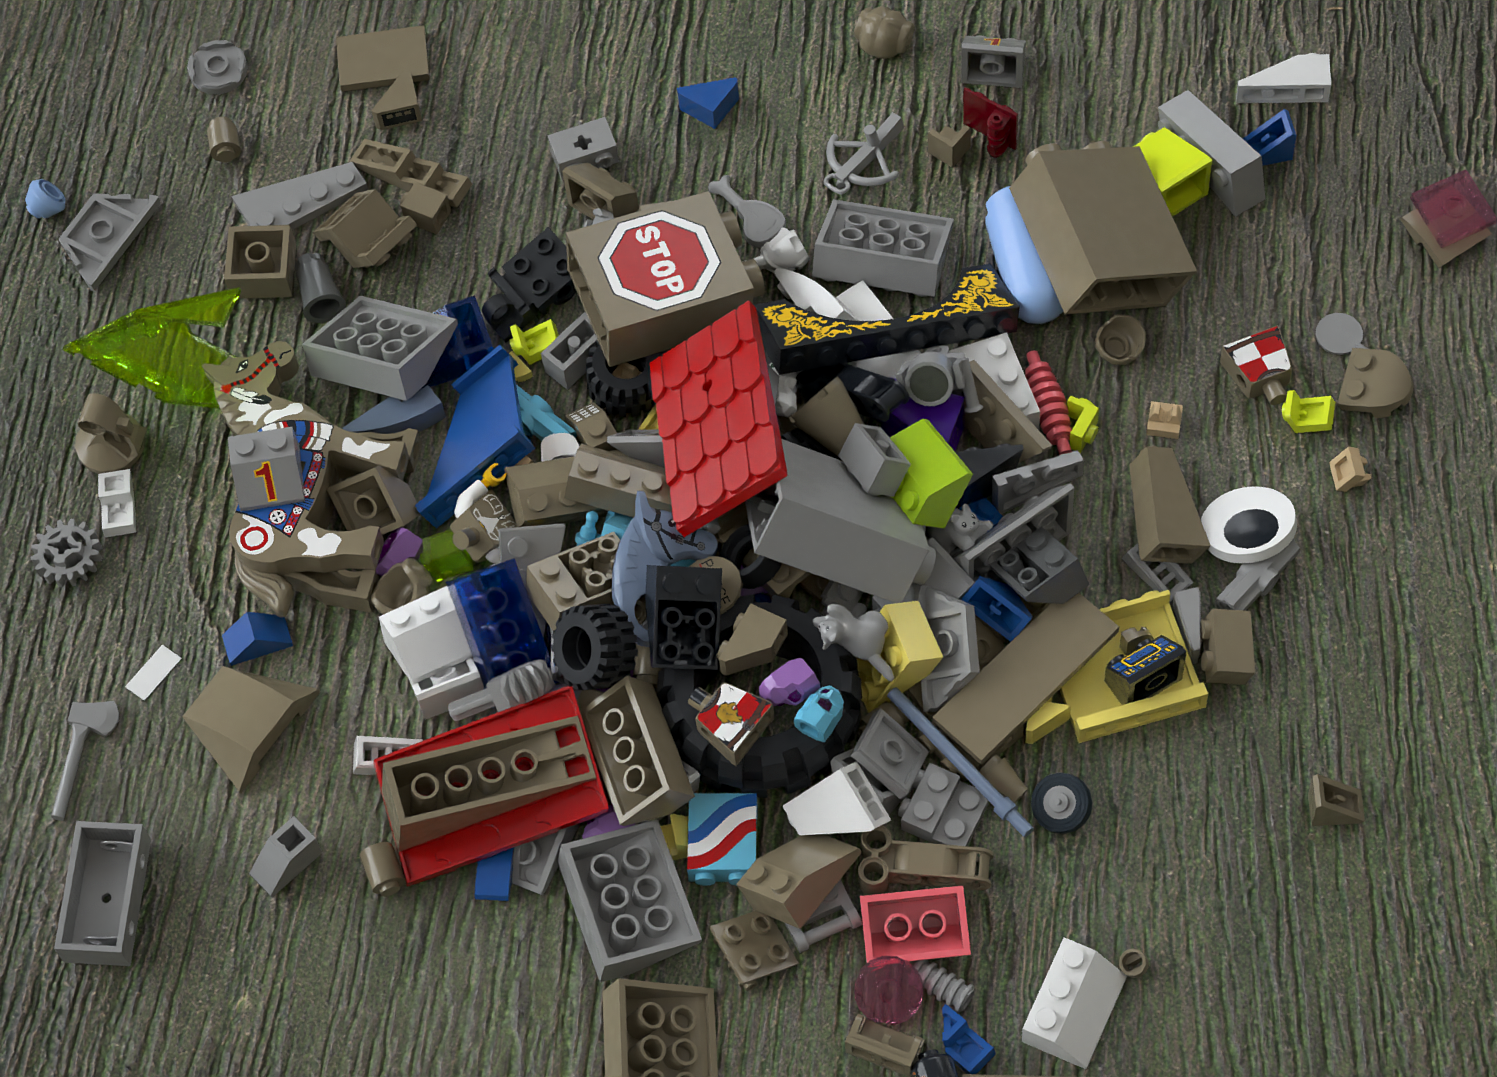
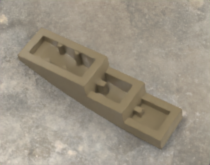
(402, 169)

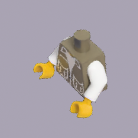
(479, 518)

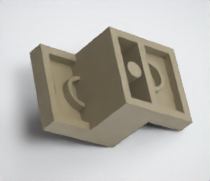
(366, 229)

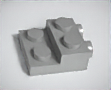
(942, 808)

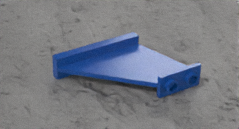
(481, 433)

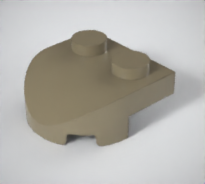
(1375, 383)

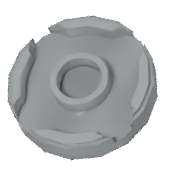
(217, 67)

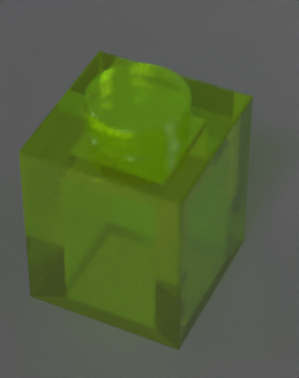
(443, 557)

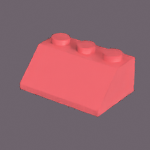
(916, 924)

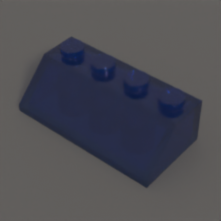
(497, 619)

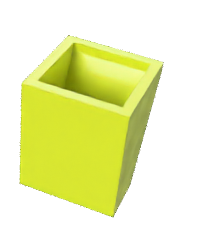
(1177, 168)

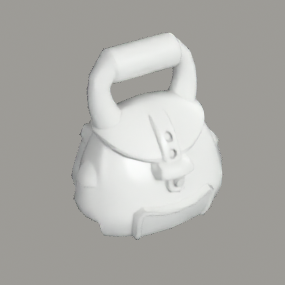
(783, 252)

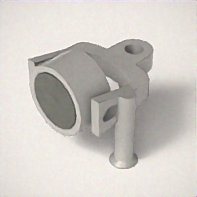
(933, 374)

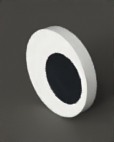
(1249, 524)

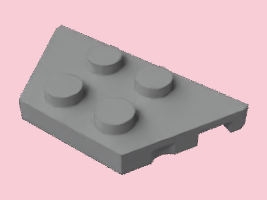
(104, 233)
(956, 636)

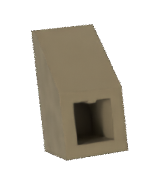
(754, 641)

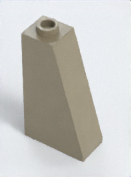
(1164, 509)

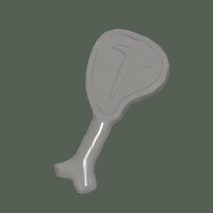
(760, 219)

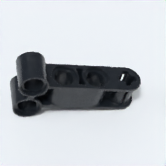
(870, 392)

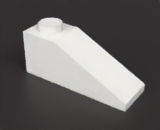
(1291, 81)

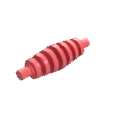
(1051, 402)

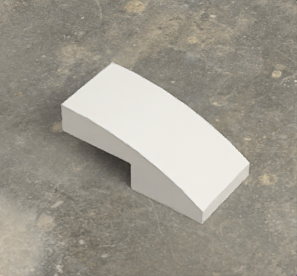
(117, 503)

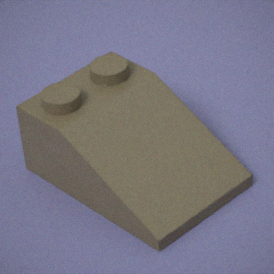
(796, 877)

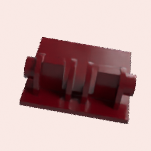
(991, 119)

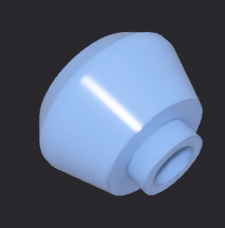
(44, 199)

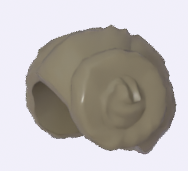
(883, 32)
(401, 585)

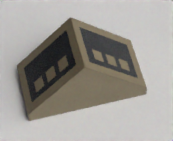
(398, 105)

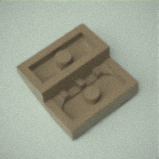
(1421, 234)

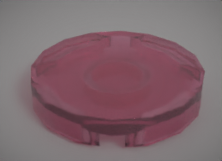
(888, 990)

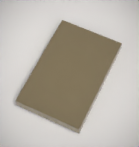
(381, 56)

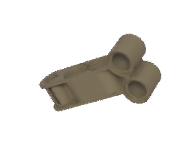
(921, 864)

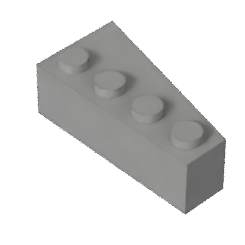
(1235, 165)

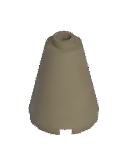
(828, 416)

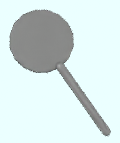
(1339, 334)

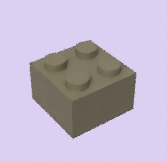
(261, 261)

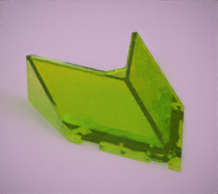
(160, 351)

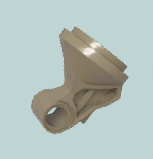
(107, 436)

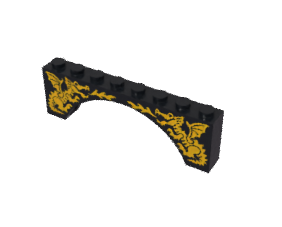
(805, 340)

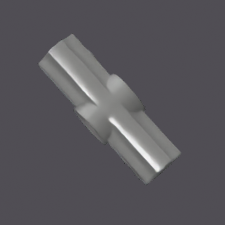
(1256, 579)

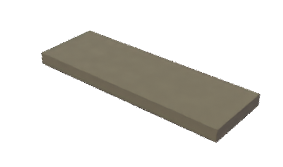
(1024, 676)

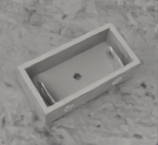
(103, 863)

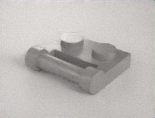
(835, 901)

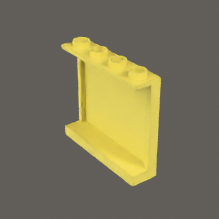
(1095, 707)

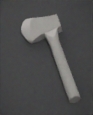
(83, 717)

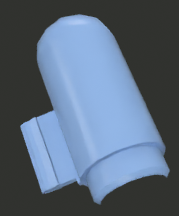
(1019, 260)

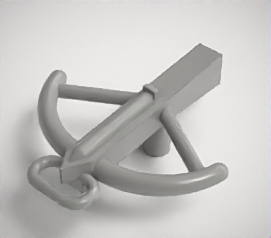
(868, 151)

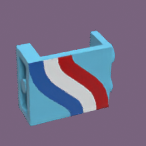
(721, 837)

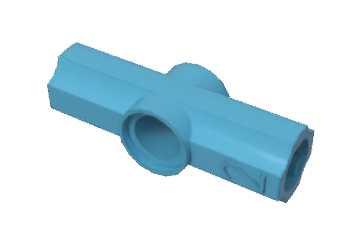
(539, 417)

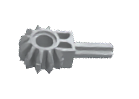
(506, 690)

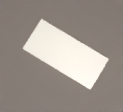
(153, 672)

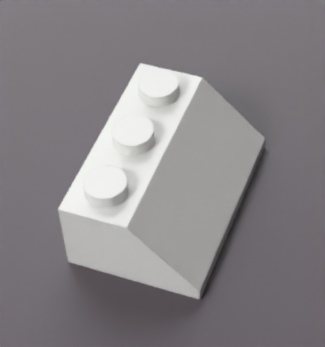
(425, 635)
(1073, 1004)

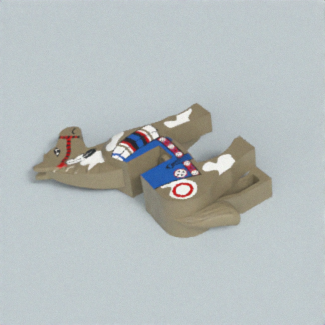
(288, 544)

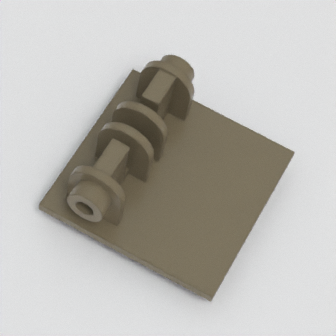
(753, 947)

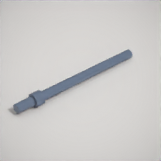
(1004, 807)

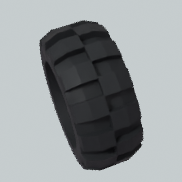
(777, 759)

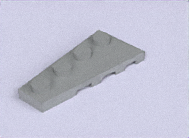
(300, 198)
(529, 546)

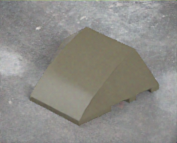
(243, 717)

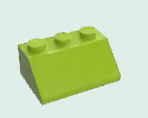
(934, 477)

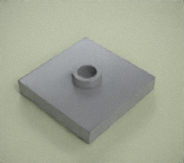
(890, 753)

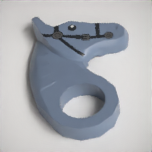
(651, 541)

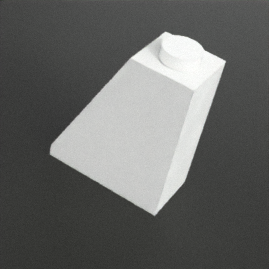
(837, 805)

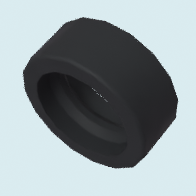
(758, 572)

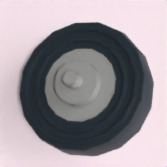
(1061, 803)

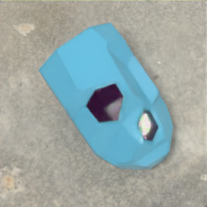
(820, 713)

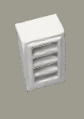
(374, 744)

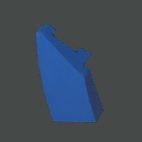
(963, 1044)

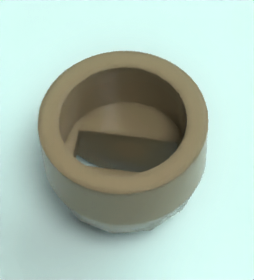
(1132, 957)

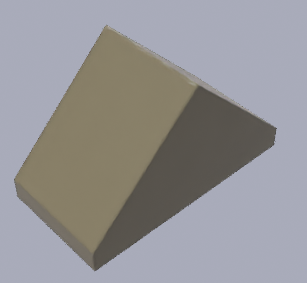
(1334, 802)

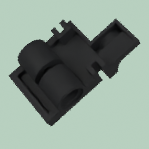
(530, 285)

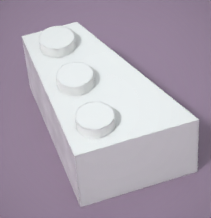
(1002, 365)

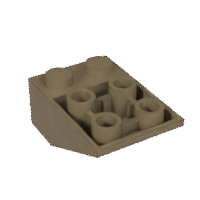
(573, 578)

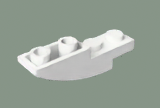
(810, 295)

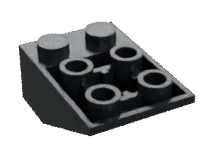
(984, 465)
(683, 616)

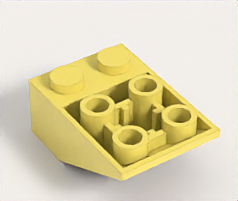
(907, 649)

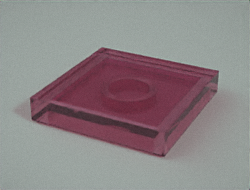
(1453, 208)

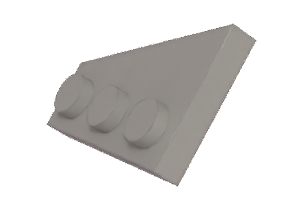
(1020, 484)

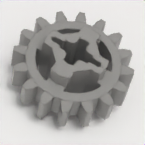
(68, 555)

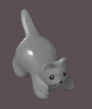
(960, 530)
(860, 636)

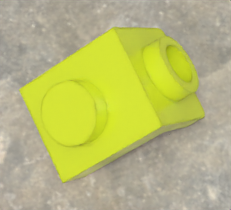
(533, 341)
(1308, 413)
(1087, 418)

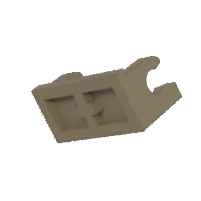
(883, 1045)

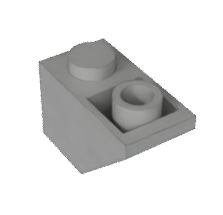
(284, 856)

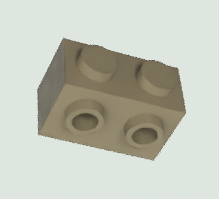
(1227, 646)

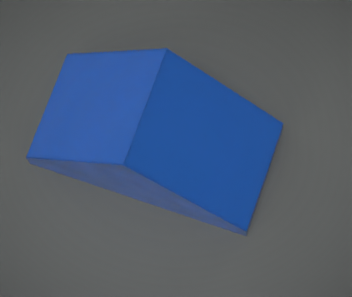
(709, 100)
(1274, 139)
(998, 606)
(256, 636)

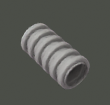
(945, 985)

